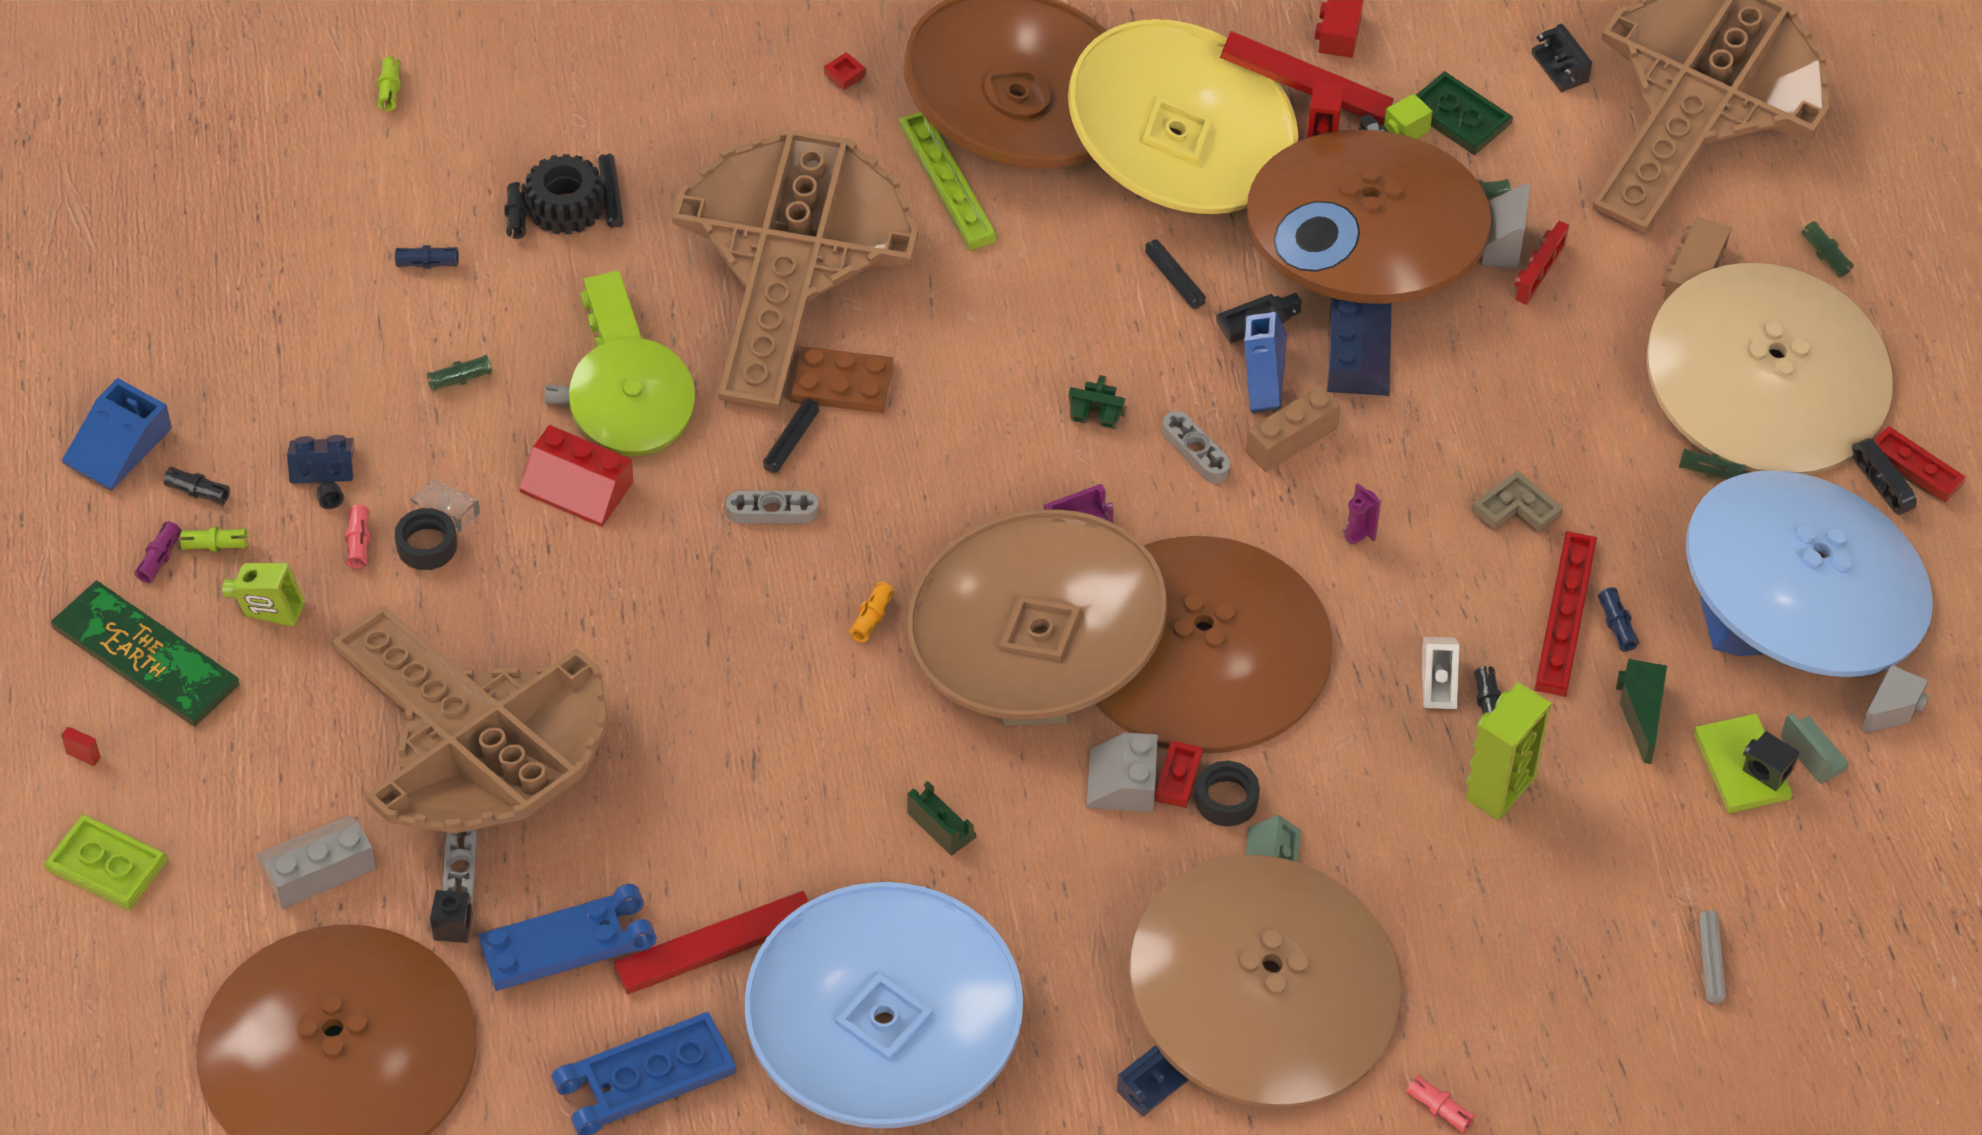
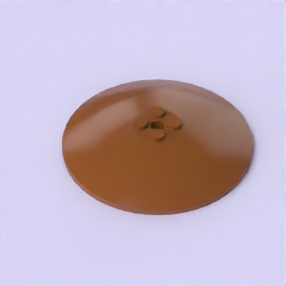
(1247, 672)
(389, 1070)

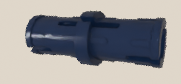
(427, 257)
(1618, 619)

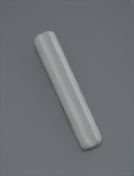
(1712, 957)

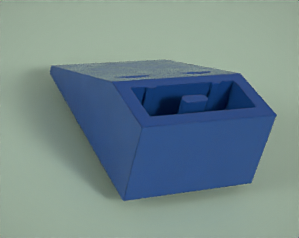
(117, 434)

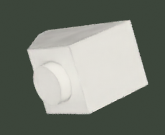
(1440, 672)

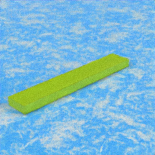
(948, 181)

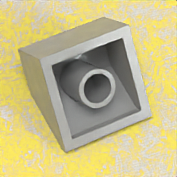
(1507, 228)
(1123, 773)

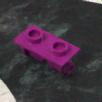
(1363, 515)

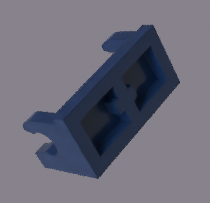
(1149, 1081)

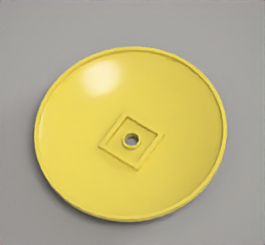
(1168, 76)

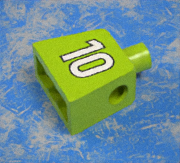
(266, 592)

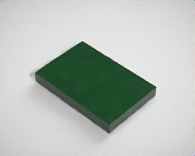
(1463, 113)

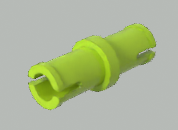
(388, 83)
(214, 539)

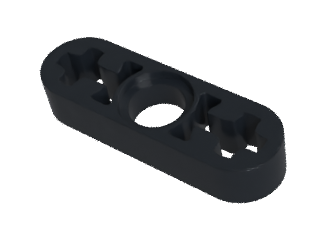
(1884, 476)

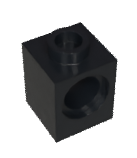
(1770, 760)
(451, 916)

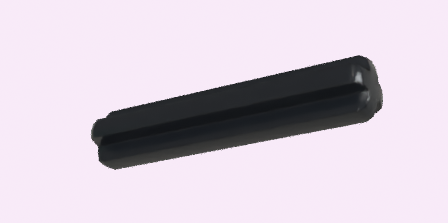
(610, 190)
(1175, 274)
(791, 435)

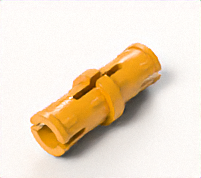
(871, 612)

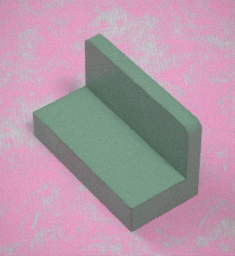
(1814, 748)
(1274, 838)

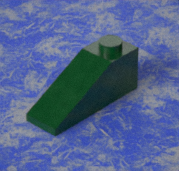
(1641, 702)

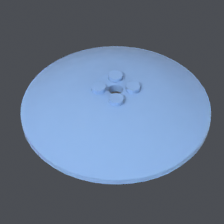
(1762, 575)
(872, 954)

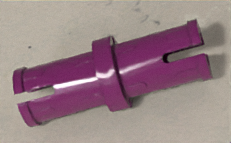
(158, 552)

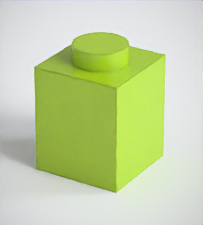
(1408, 117)

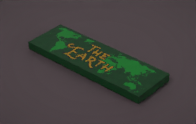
(145, 653)

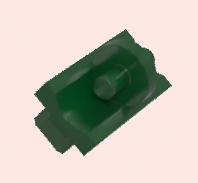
(1098, 398)

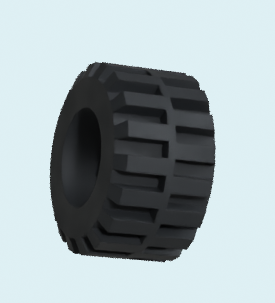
(568, 211)

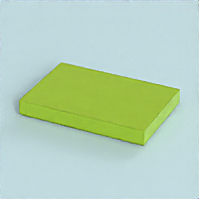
(1723, 750)
(106, 862)

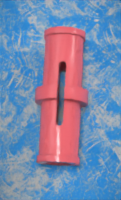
(357, 536)
(1440, 1104)

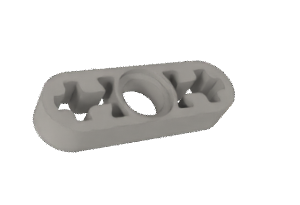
(1194, 434)
(782, 516)
(468, 854)

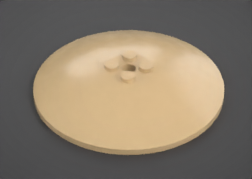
(1760, 410)

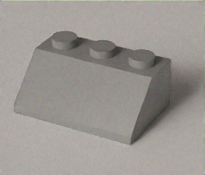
(317, 861)

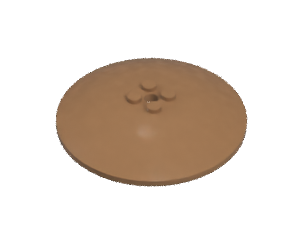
(1032, 571)
(1255, 1031)

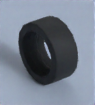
(426, 558)
(1231, 772)

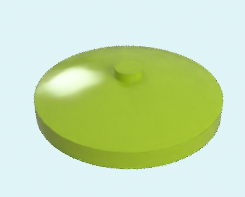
(632, 396)

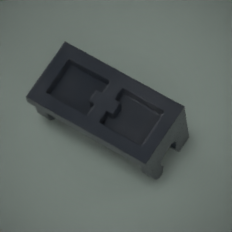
(1562, 58)

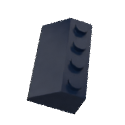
(1359, 348)

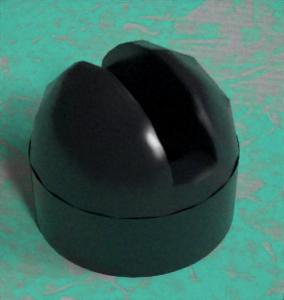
(329, 495)

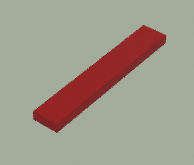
(1302, 75)
(1565, 614)
(704, 945)

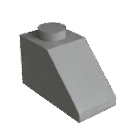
(1896, 700)

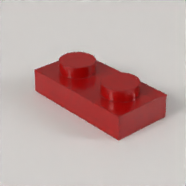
(1178, 774)

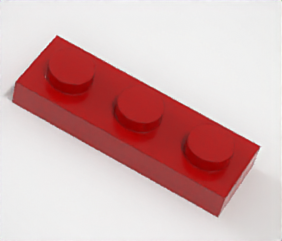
(1541, 262)
(1920, 464)

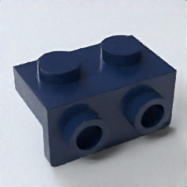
(320, 459)

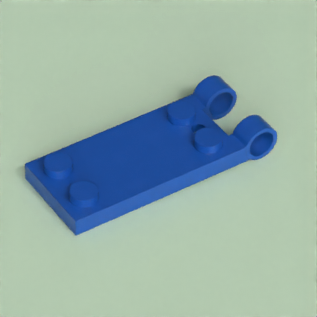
(566, 939)
(646, 1071)

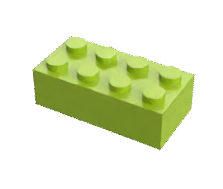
(1507, 750)

